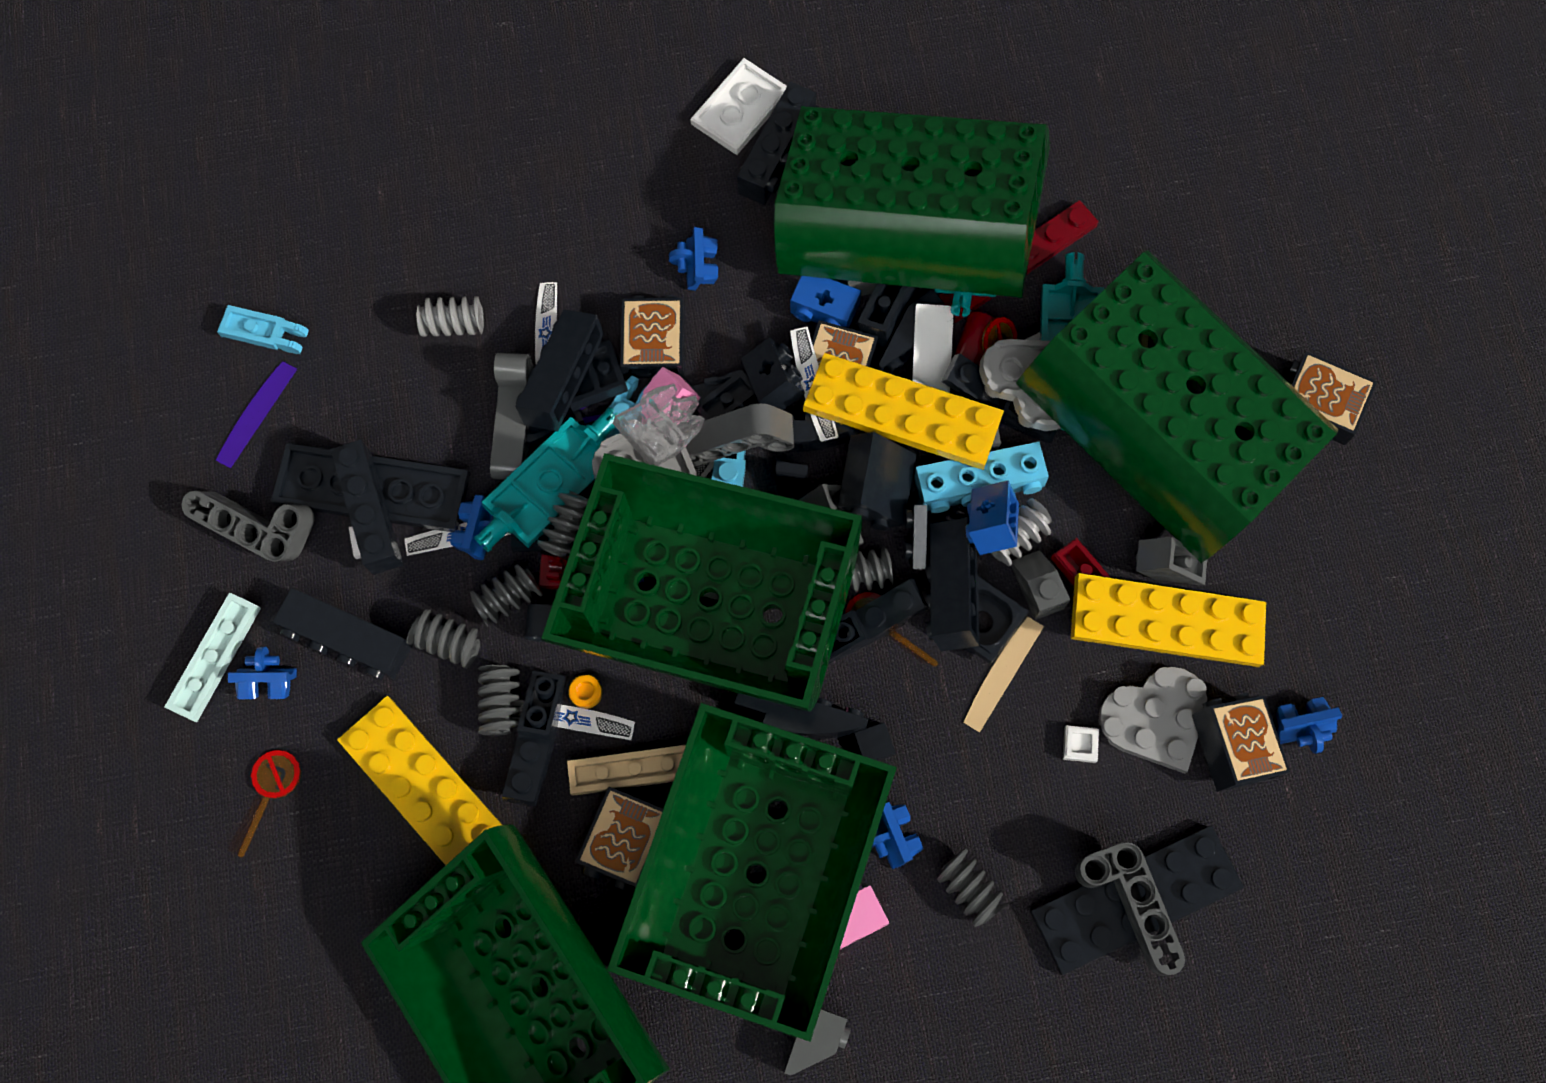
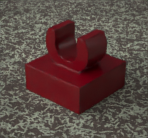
(551, 571)

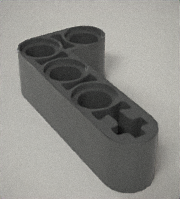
(742, 430)
(510, 433)
(244, 520)
(1136, 910)

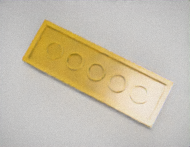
(903, 411)
(1168, 620)
(417, 780)

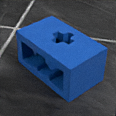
(813, 292)
(993, 518)

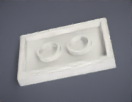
(739, 106)

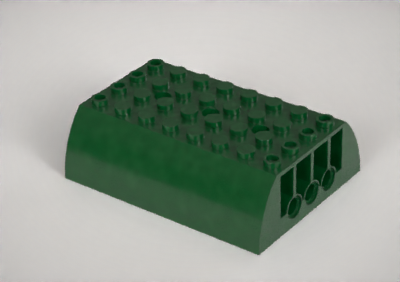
(914, 225)
(1156, 436)
(699, 540)
(699, 863)
(478, 988)

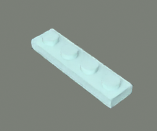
(212, 657)

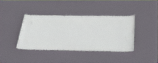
(932, 345)

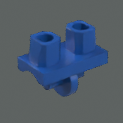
(690, 259)
(477, 519)
(277, 679)
(1310, 728)
(890, 839)

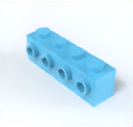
(952, 482)

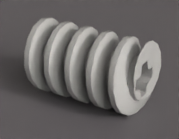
(450, 317)
(1031, 520)

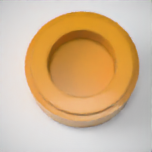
(585, 691)

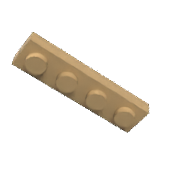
(624, 770)

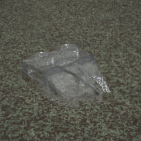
(660, 424)

